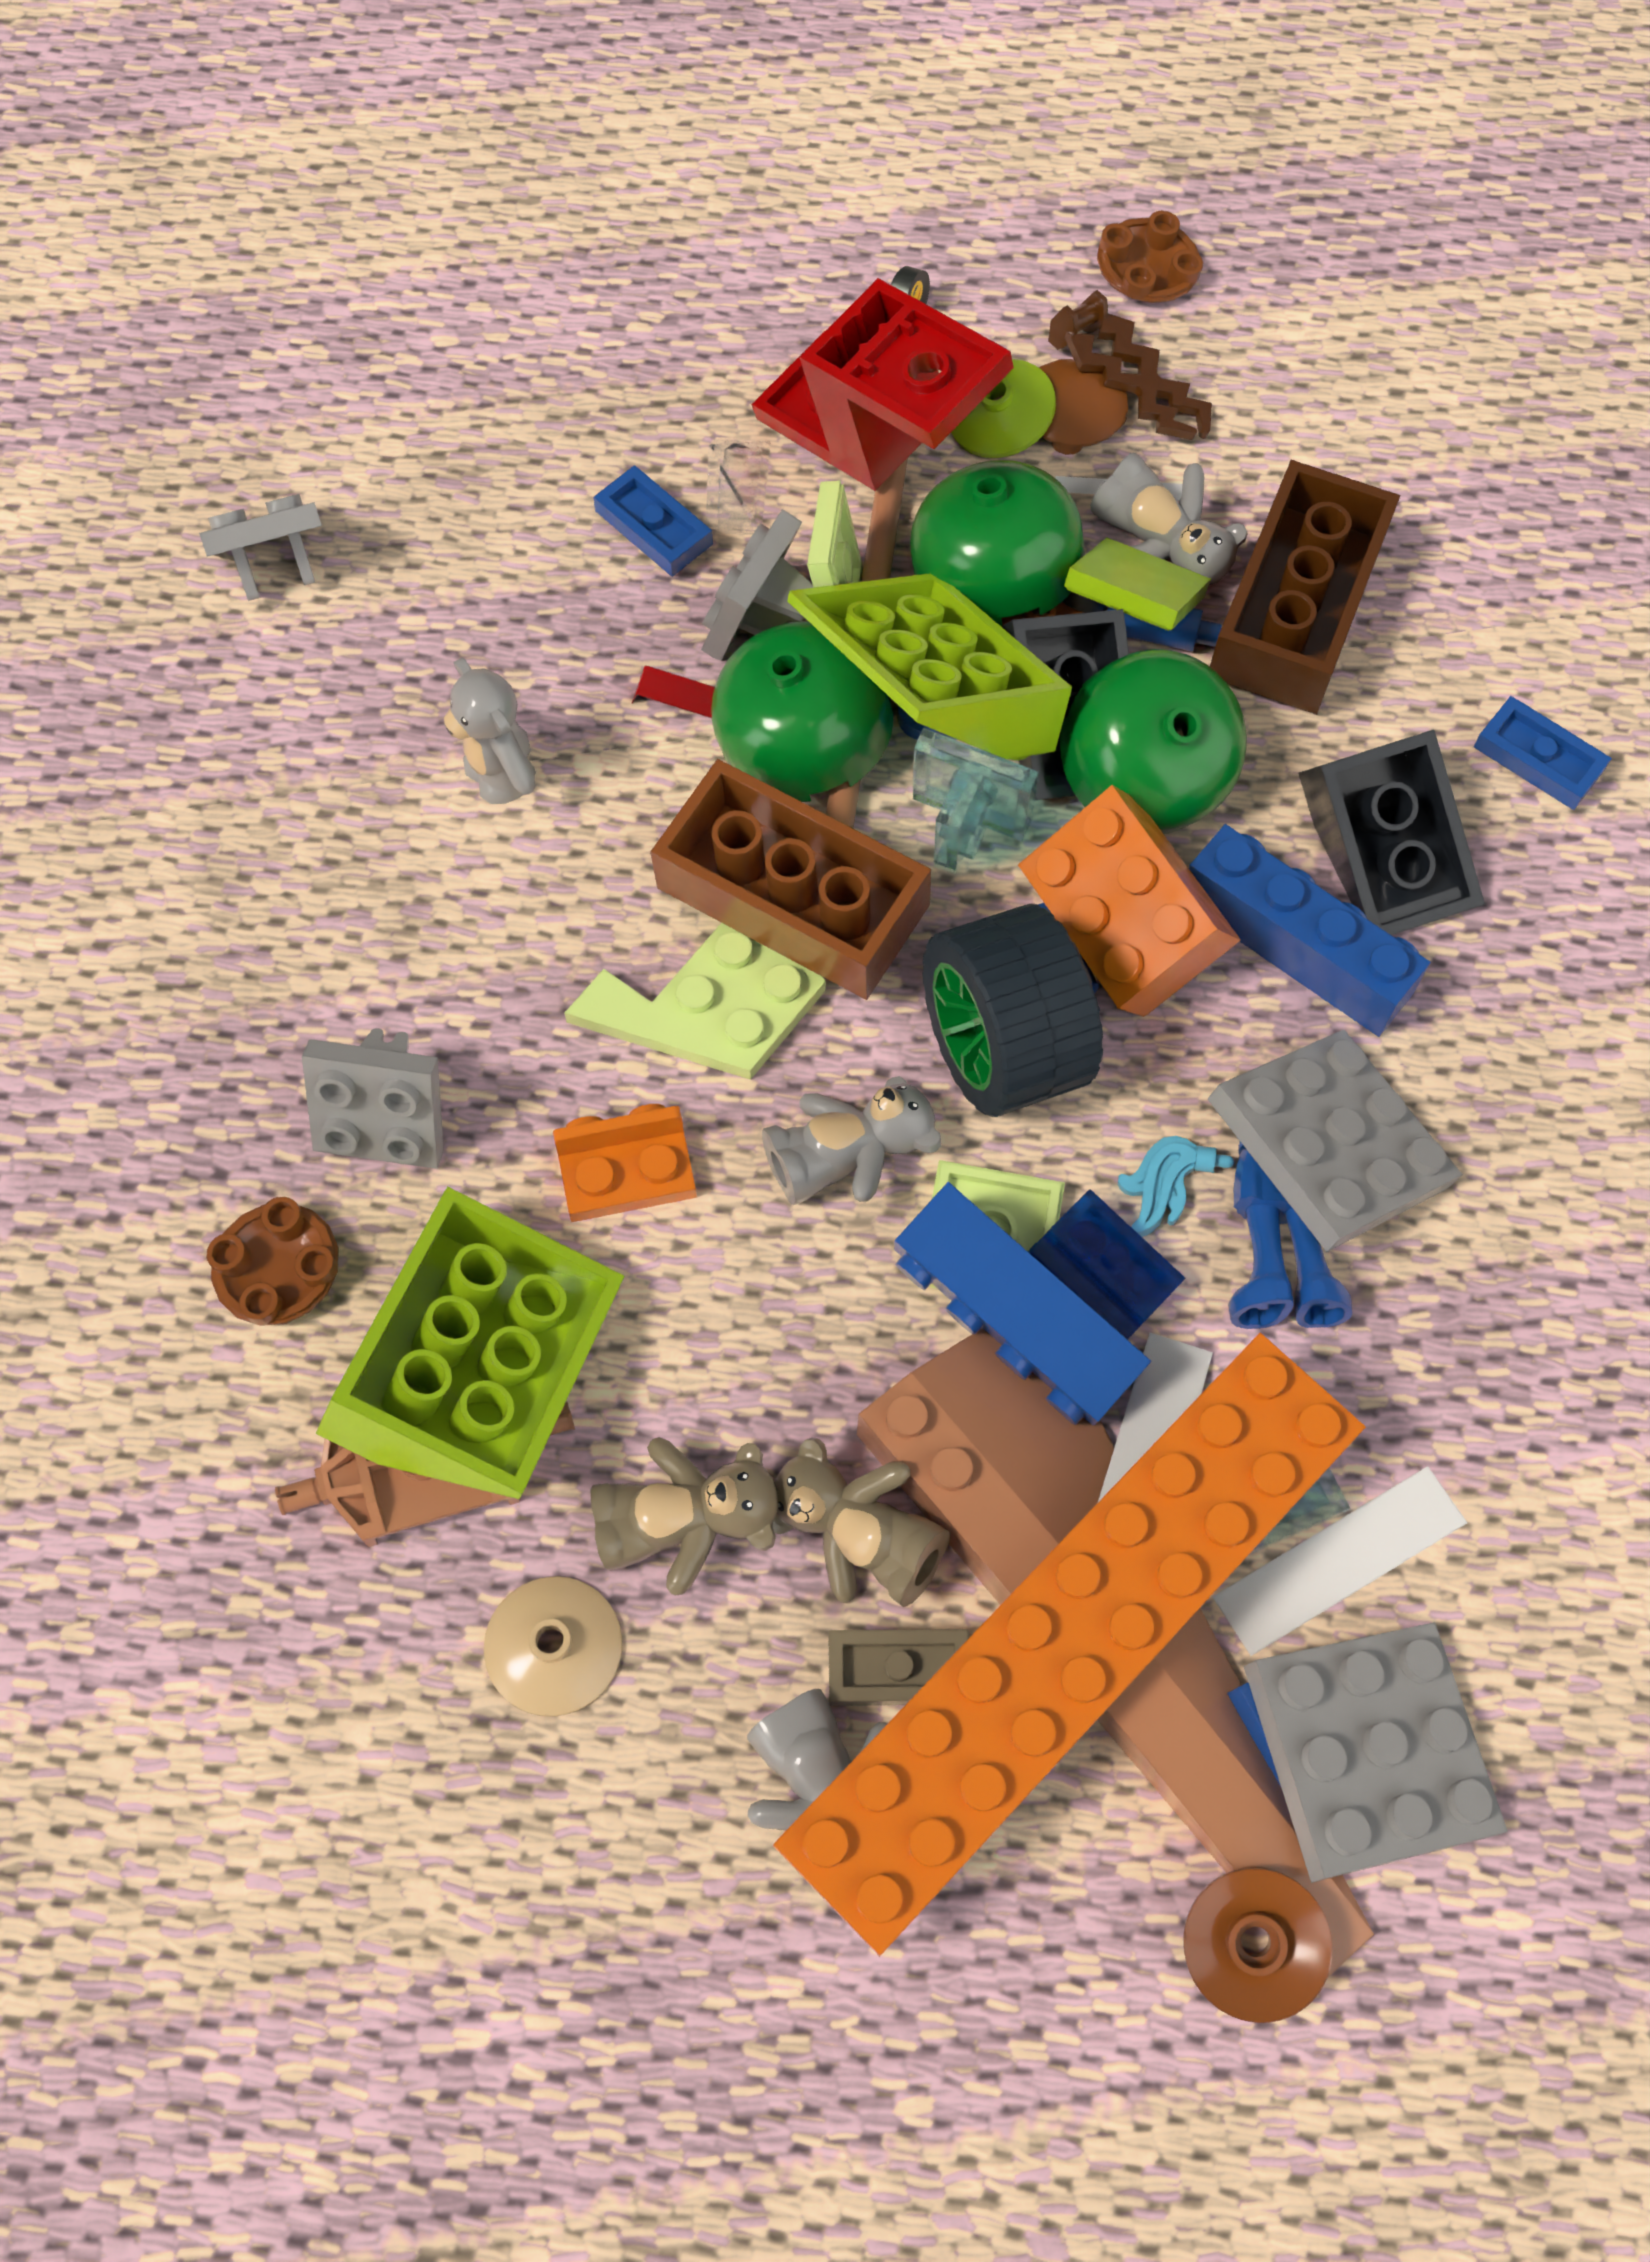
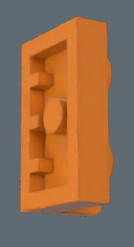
(624, 1162)

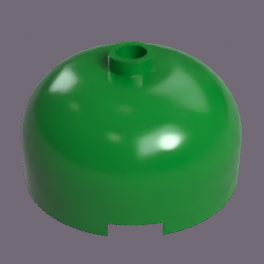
(999, 537)
(799, 712)
(1127, 736)

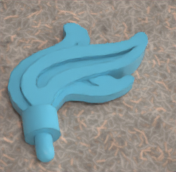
(1162, 1179)

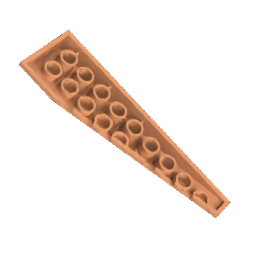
(1009, 1488)

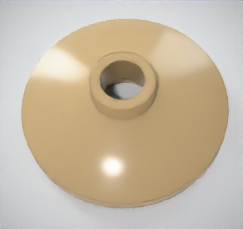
(558, 1680)

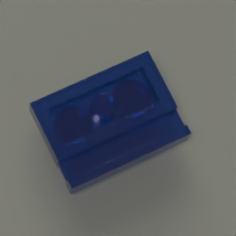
(1107, 1264)

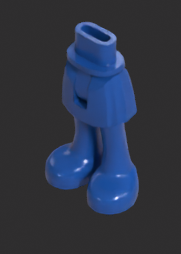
(1268, 1295)

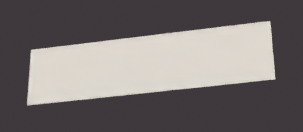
(1157, 1400)
(1339, 1560)

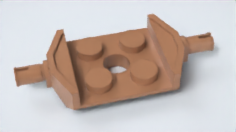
(386, 1499)

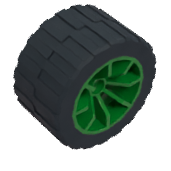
(1012, 1009)

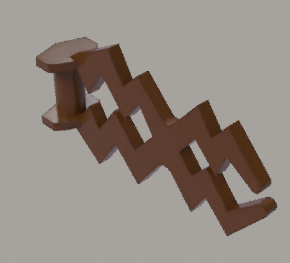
(1145, 384)

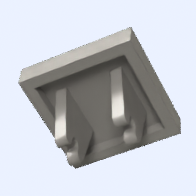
(234, 532)
(758, 589)
(374, 1100)

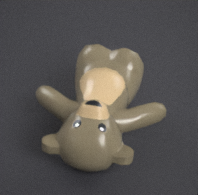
(644, 1519)
(856, 1529)

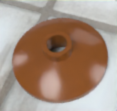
(1265, 1983)

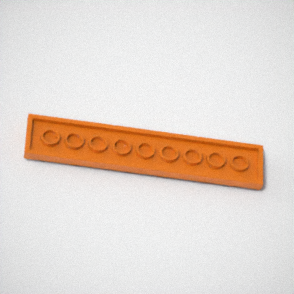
(1066, 1644)

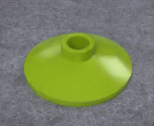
(1015, 420)

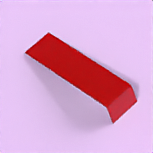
(675, 691)

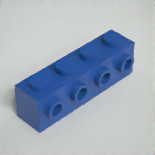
(1309, 931)
(1020, 1305)

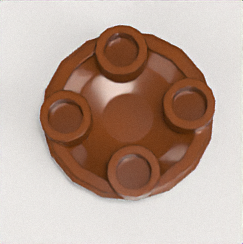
(1149, 258)
(1084, 408)
(274, 1263)

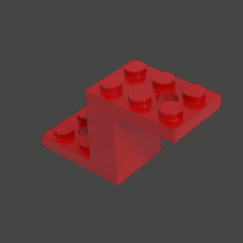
(875, 387)

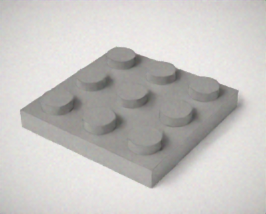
(1334, 1138)
(1373, 1751)

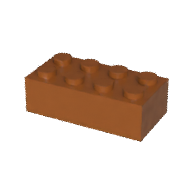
(792, 878)

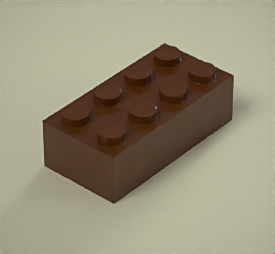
(1303, 586)

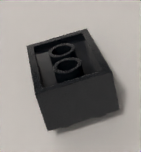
(1075, 650)
(1394, 833)

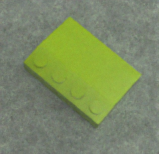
(943, 661)
(472, 1351)

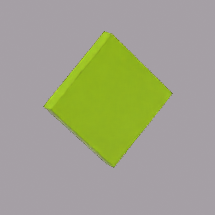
(1137, 583)

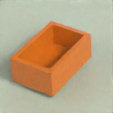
(1128, 902)

